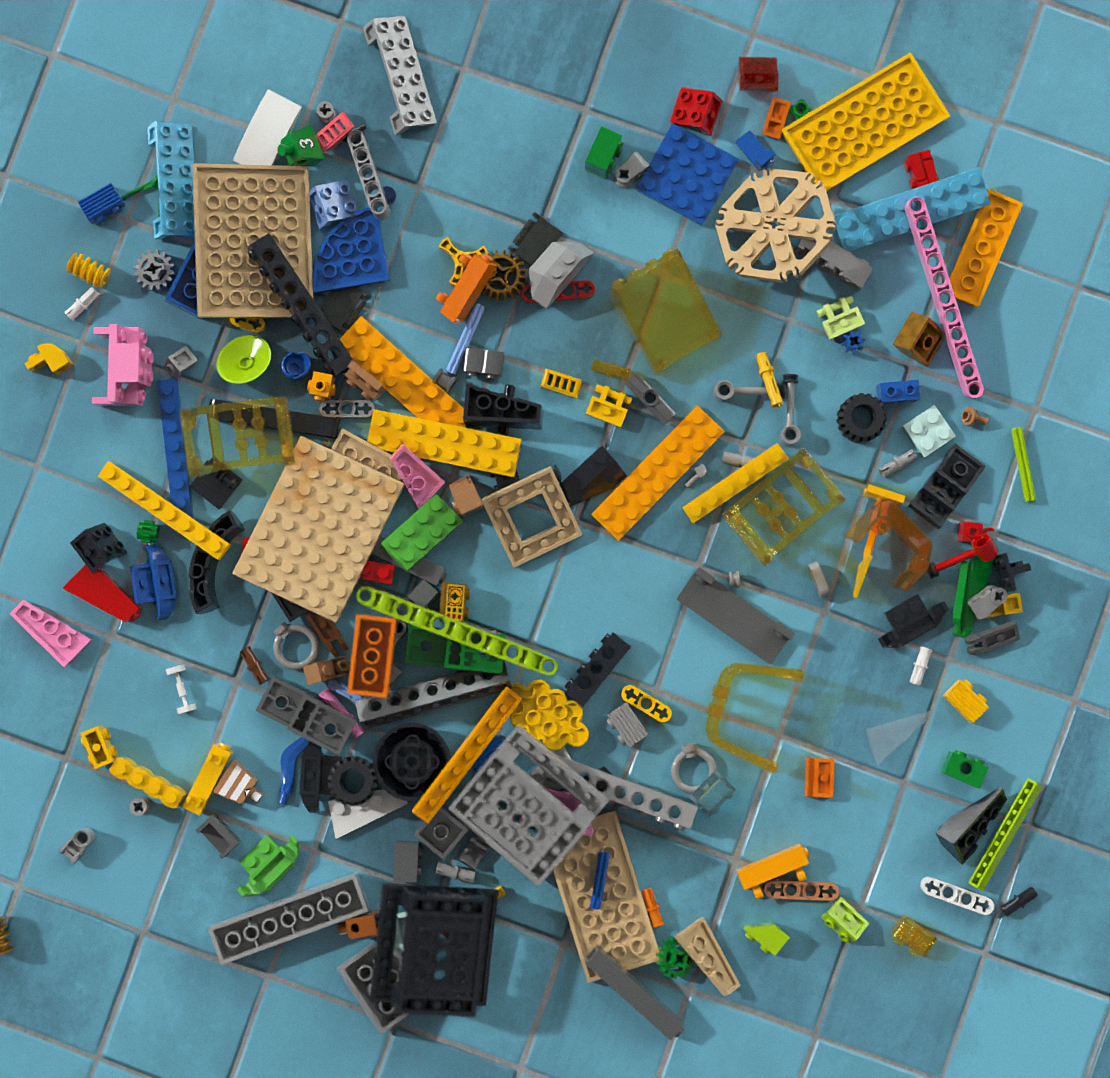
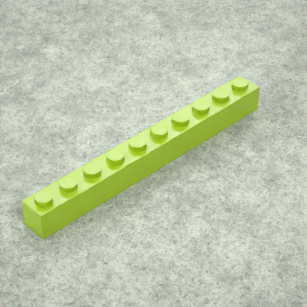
(1005, 834)

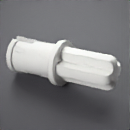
(82, 303)
(920, 666)

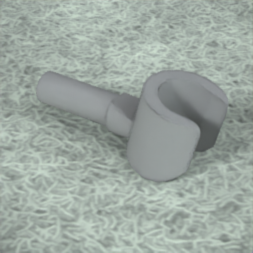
(701, 471)

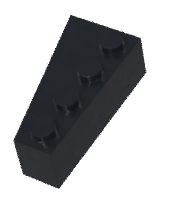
(499, 410)

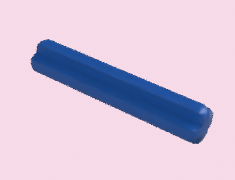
(599, 881)

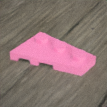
(416, 475)

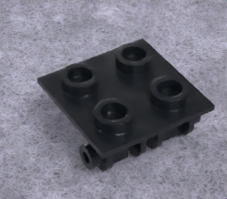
(216, 486)

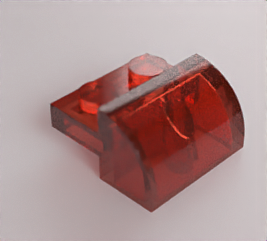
(758, 74)

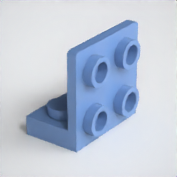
(332, 202)

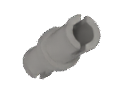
(897, 463)
(455, 872)

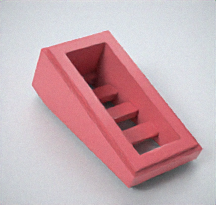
(324, 138)

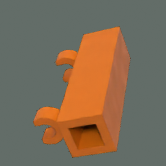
(468, 288)

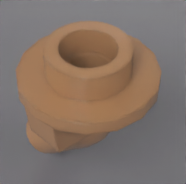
(971, 417)

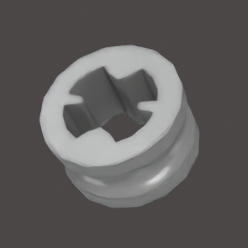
(734, 580)

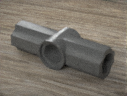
(641, 389)

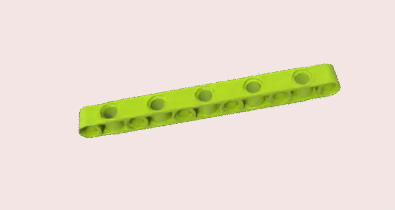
(457, 631)

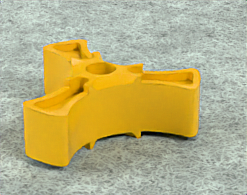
(455, 254)

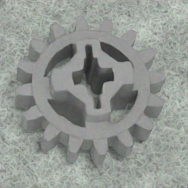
(161, 270)

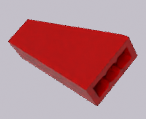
(103, 593)

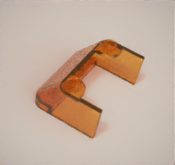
(886, 516)

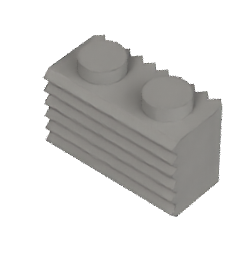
(627, 725)

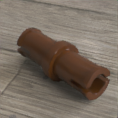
(254, 665)

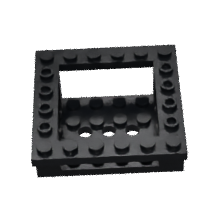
(429, 910)

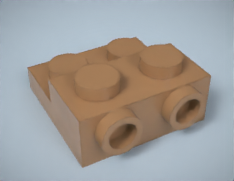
(363, 380)

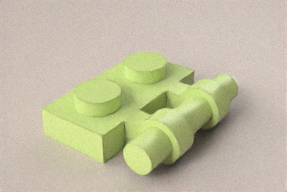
(843, 322)

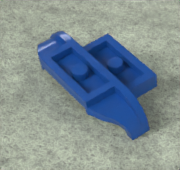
(155, 582)

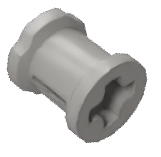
(321, 109)
(134, 806)

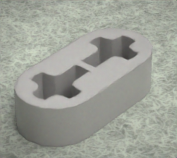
(818, 579)

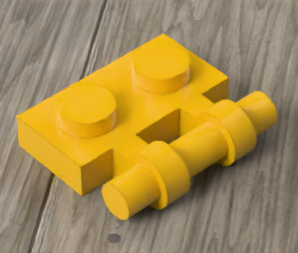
(606, 411)

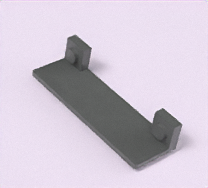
(734, 616)

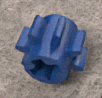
(857, 343)

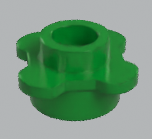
(801, 104)

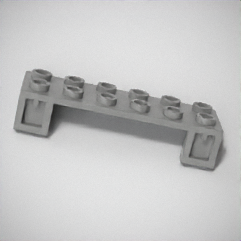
(402, 71)

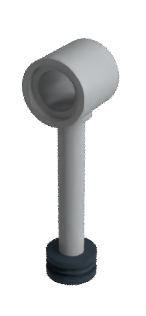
(790, 379)
(743, 390)

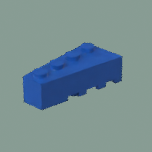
(184, 290)

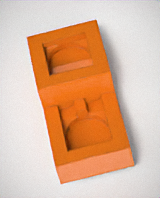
(776, 117)

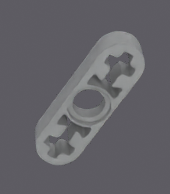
(341, 403)

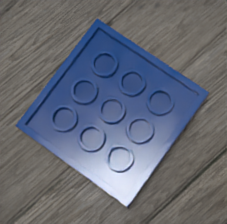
(687, 174)

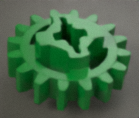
(674, 957)

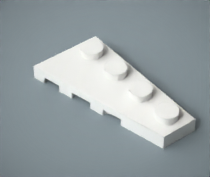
(348, 818)

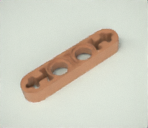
(801, 887)

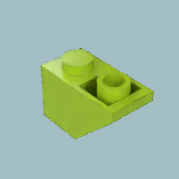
(768, 935)

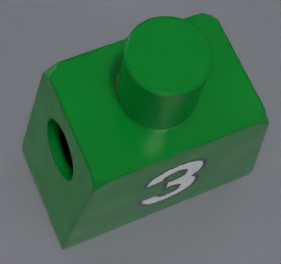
(301, 148)

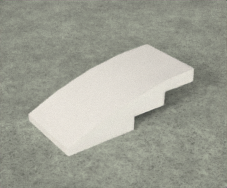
(269, 125)

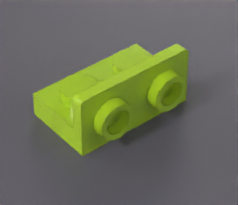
(845, 921)

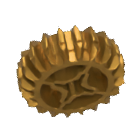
(508, 271)

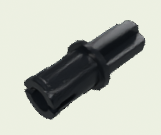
(1019, 901)

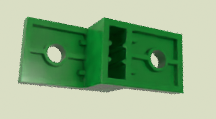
(448, 652)

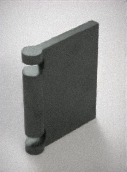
(534, 239)
(343, 307)

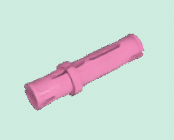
(332, 701)

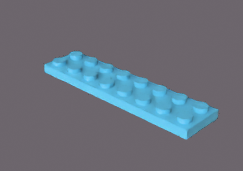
(888, 216)

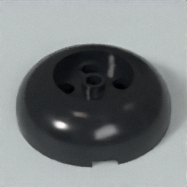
(388, 760)

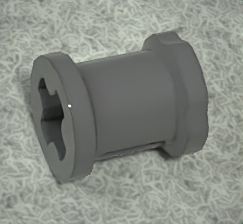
(444, 380)

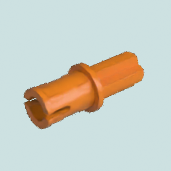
(652, 907)

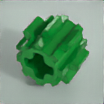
(148, 531)

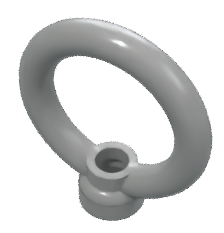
(281, 632)
(690, 750)

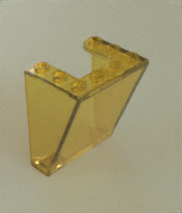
(664, 310)

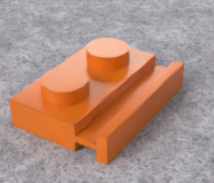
(819, 777)

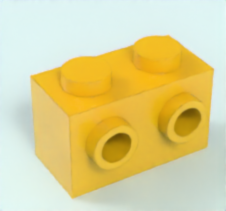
(98, 746)

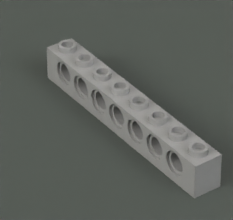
(682, 821)

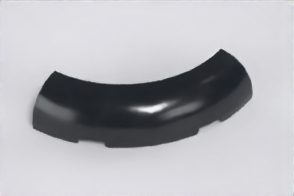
(204, 565)

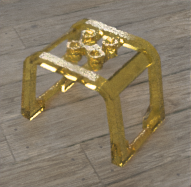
(195, 463)
(748, 533)
(716, 708)

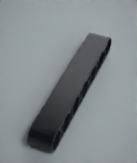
(299, 422)

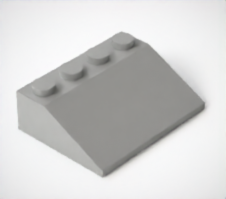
(358, 977)

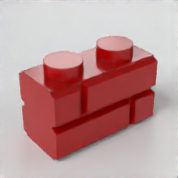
(921, 169)

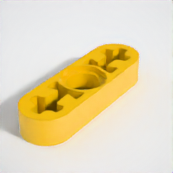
(661, 706)

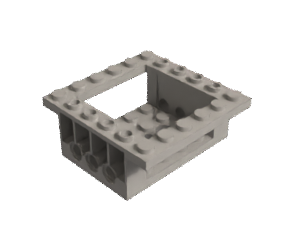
(557, 825)

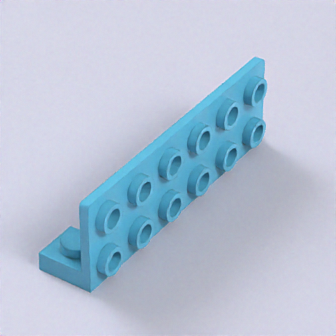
(175, 178)

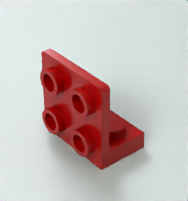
(697, 109)

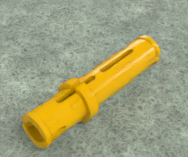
(766, 372)

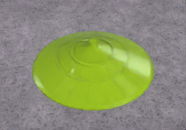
(243, 359)

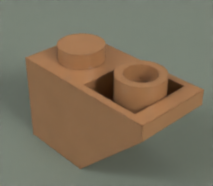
(326, 670)

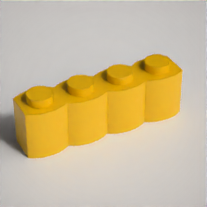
(152, 785)

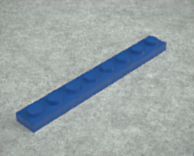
(175, 445)

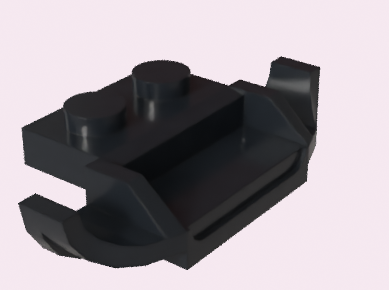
(910, 621)
(314, 776)

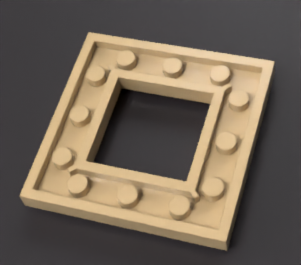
(516, 493)

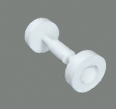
(181, 688)

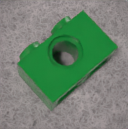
(976, 772)

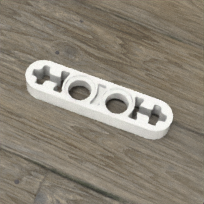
(957, 894)

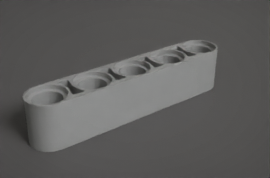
(365, 167)

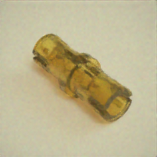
(610, 369)

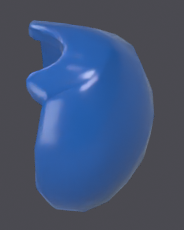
(296, 365)

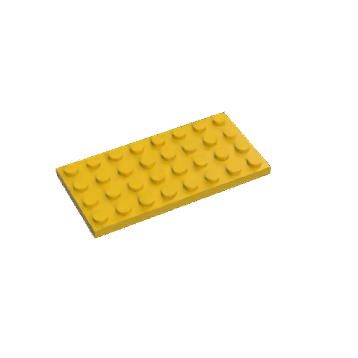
(866, 122)

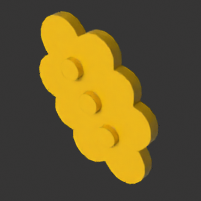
(549, 716)

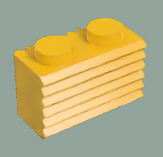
(965, 701)

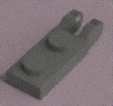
(992, 638)

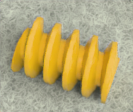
(87, 271)

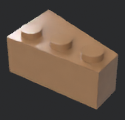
(465, 496)

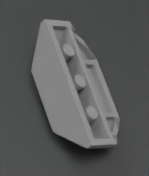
(556, 270)

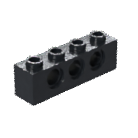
(581, 695)

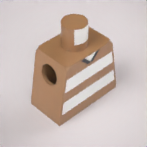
(238, 784)

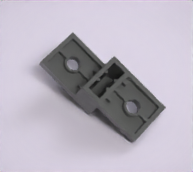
(306, 715)

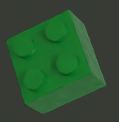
(603, 153)

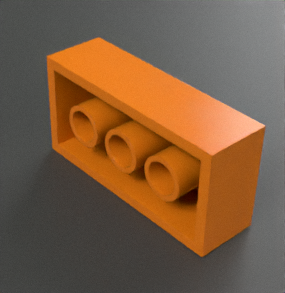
(372, 656)

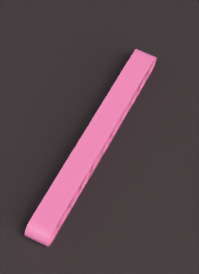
(937, 290)

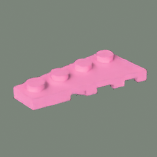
(55, 636)

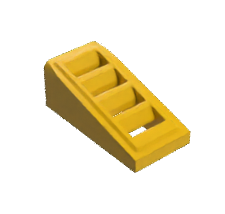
(548, 372)

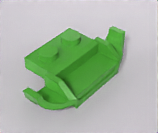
(268, 865)

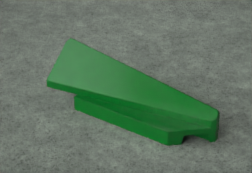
(971, 581)

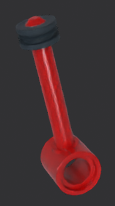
(983, 548)

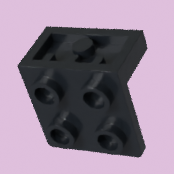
(98, 546)

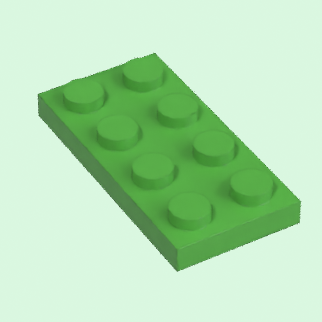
(421, 533)

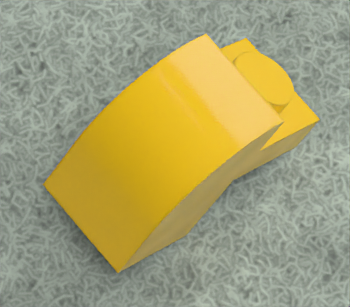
(51, 355)

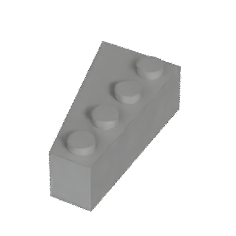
(838, 263)

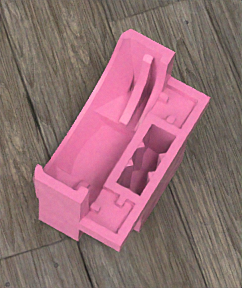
(127, 365)

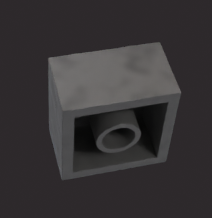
(442, 832)

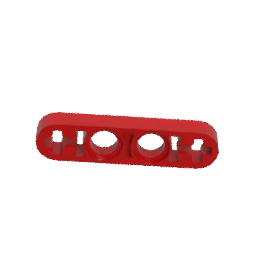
(561, 297)

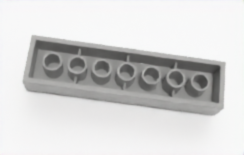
(289, 918)

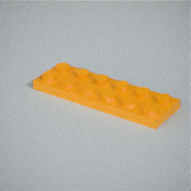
(983, 248)

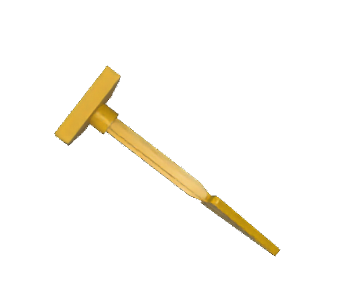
(874, 493)

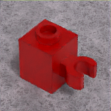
(969, 531)

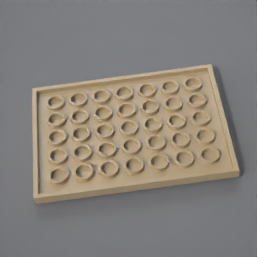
(232, 211)
(318, 529)

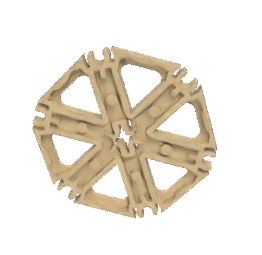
(777, 238)

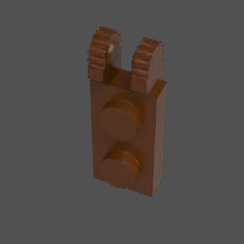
(327, 631)

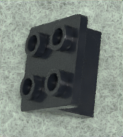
(1007, 570)

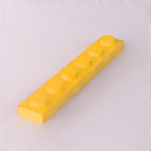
(735, 483)

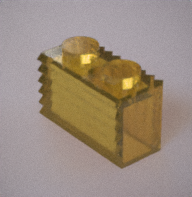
(913, 935)

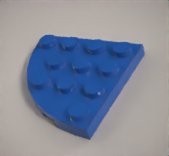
(351, 255)

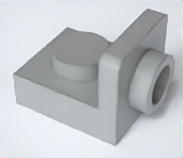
(180, 362)

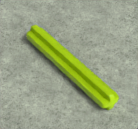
(1023, 464)

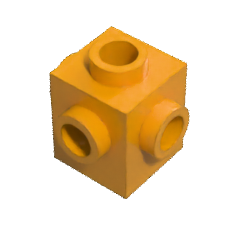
(321, 380)

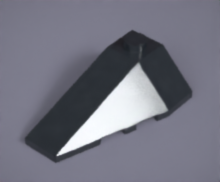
(592, 477)
(964, 829)

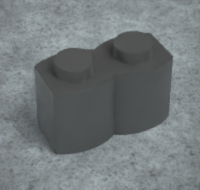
(484, 363)

